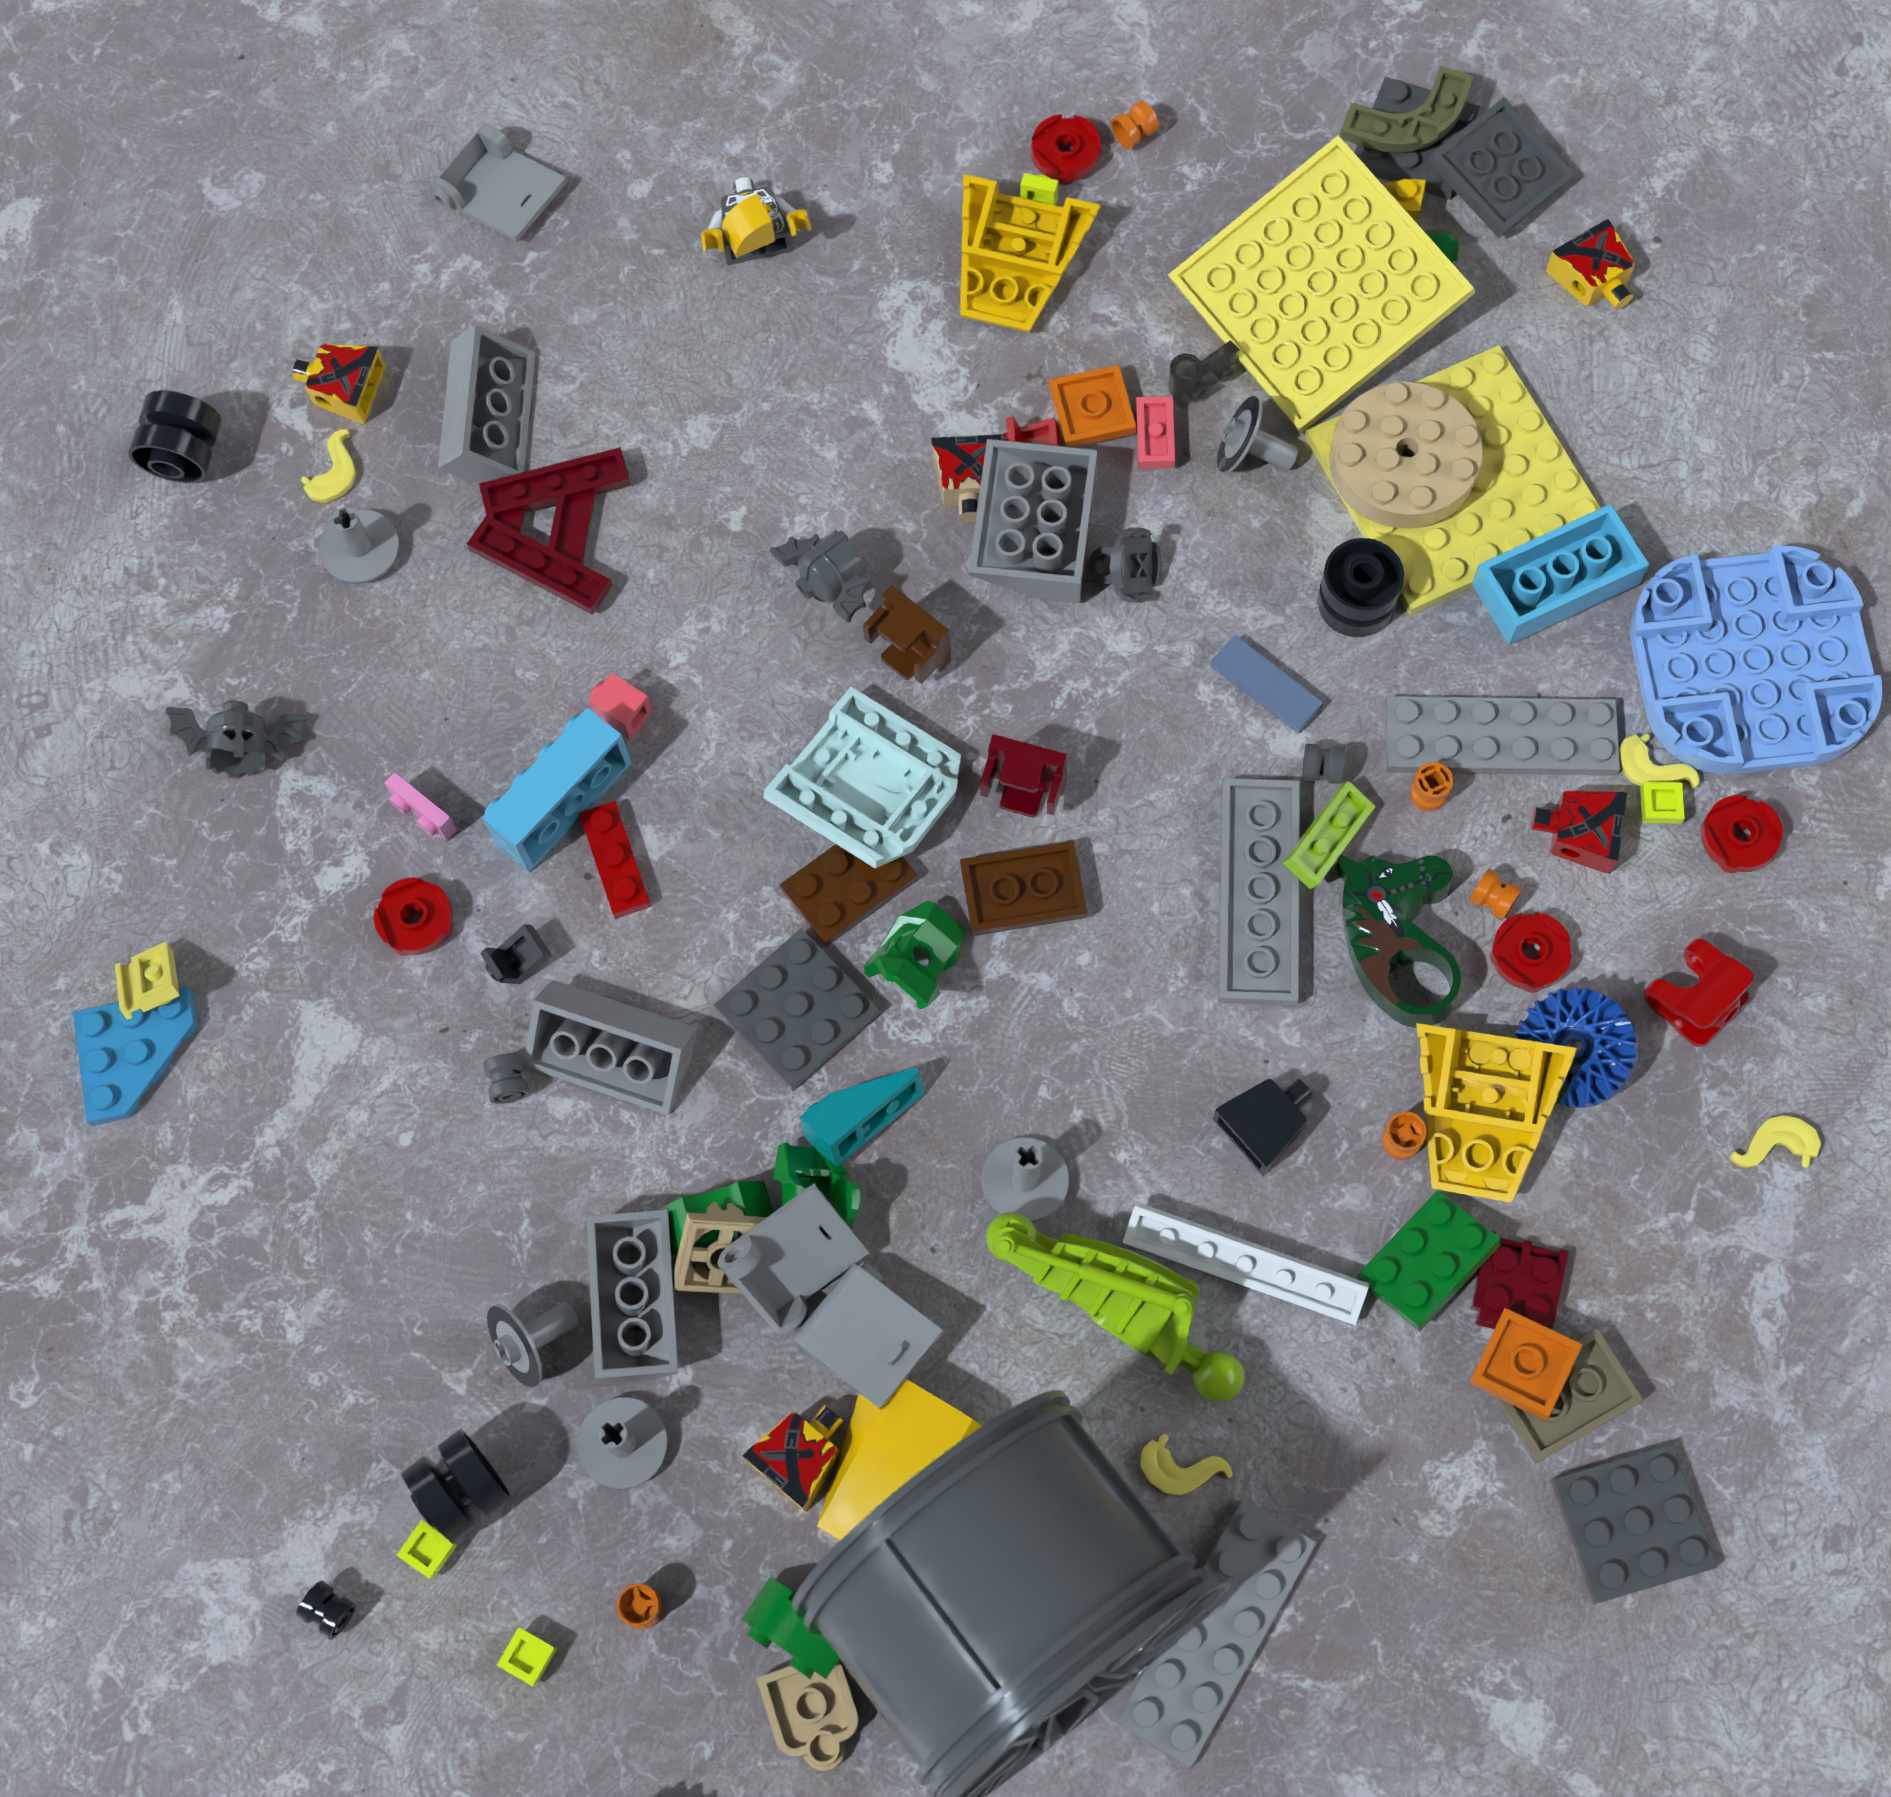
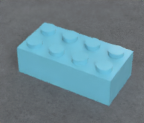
(1559, 574)
(557, 788)

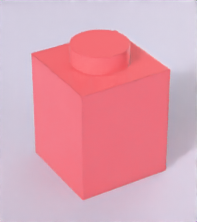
(620, 705)

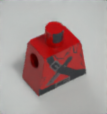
(1585, 827)

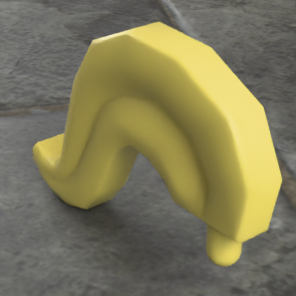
(339, 479)
(1639, 768)
(1783, 1131)
(1170, 1478)

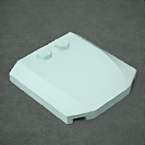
(868, 781)

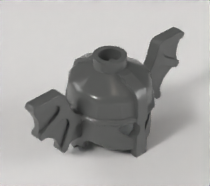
(827, 571)
(235, 738)

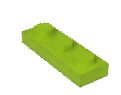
(1329, 835)

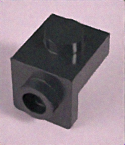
(516, 956)

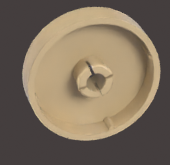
(1397, 489)

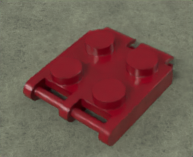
(1519, 1283)

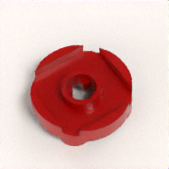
(1065, 165)
(1748, 814)
(407, 937)
(1531, 973)

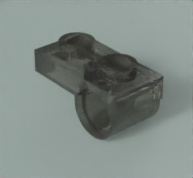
(1205, 374)

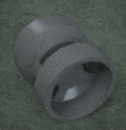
(1331, 766)
(505, 1078)

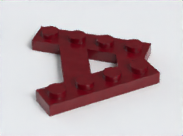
(572, 489)

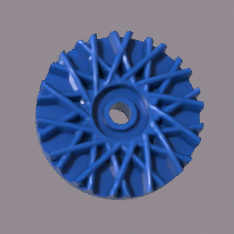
(1606, 1040)

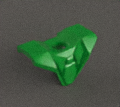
(932, 932)
(802, 1166)

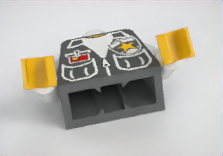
(780, 212)

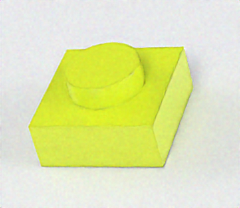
(1039, 188)
(1662, 803)
(426, 1550)
(526, 1657)

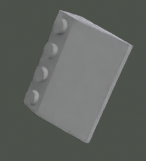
(1034, 518)

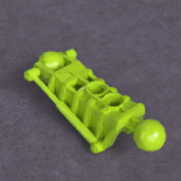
(1122, 1294)

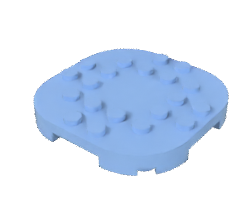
(1754, 661)

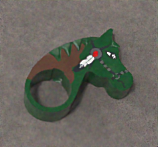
(1379, 929)

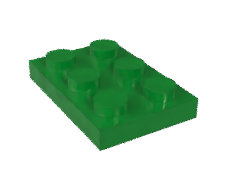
(1429, 1260)

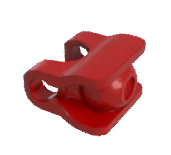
(1711, 1004)

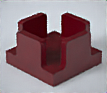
(1026, 774)

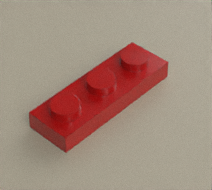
(615, 860)

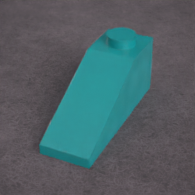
(857, 1113)

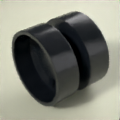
(175, 436)
(1360, 587)
(445, 1494)

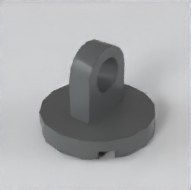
(1133, 565)

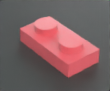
(1155, 432)

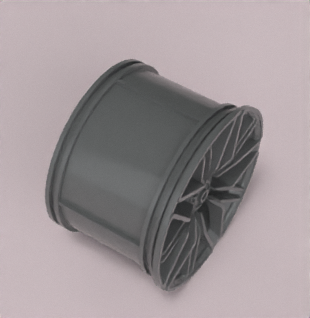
(1003, 1596)

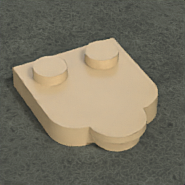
(810, 1714)

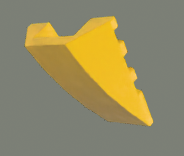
(1015, 252)
(1486, 1107)
(887, 1450)

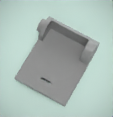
(497, 184)
(791, 1258)
(867, 1335)

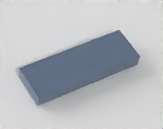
(1266, 684)

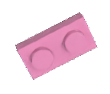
(430, 817)

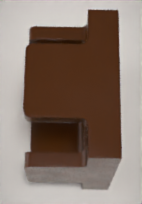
(916, 638)

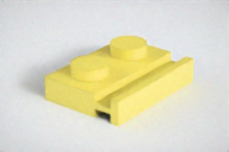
(147, 980)

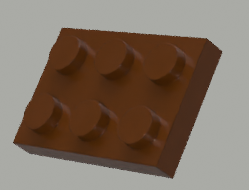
(1023, 888)
(843, 890)

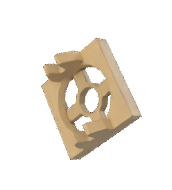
(697, 1224)

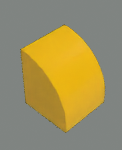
(748, 226)

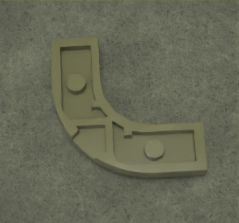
(1415, 128)

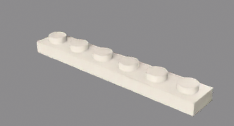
(1246, 1263)

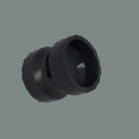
(326, 1610)

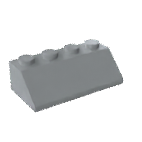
(486, 407)
(608, 1046)
(631, 1297)

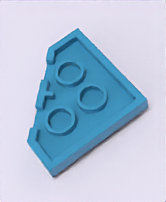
(127, 1056)

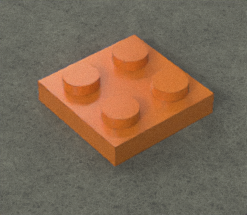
(1092, 406)
(1525, 1364)

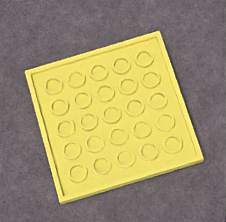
(1321, 284)
(1519, 493)

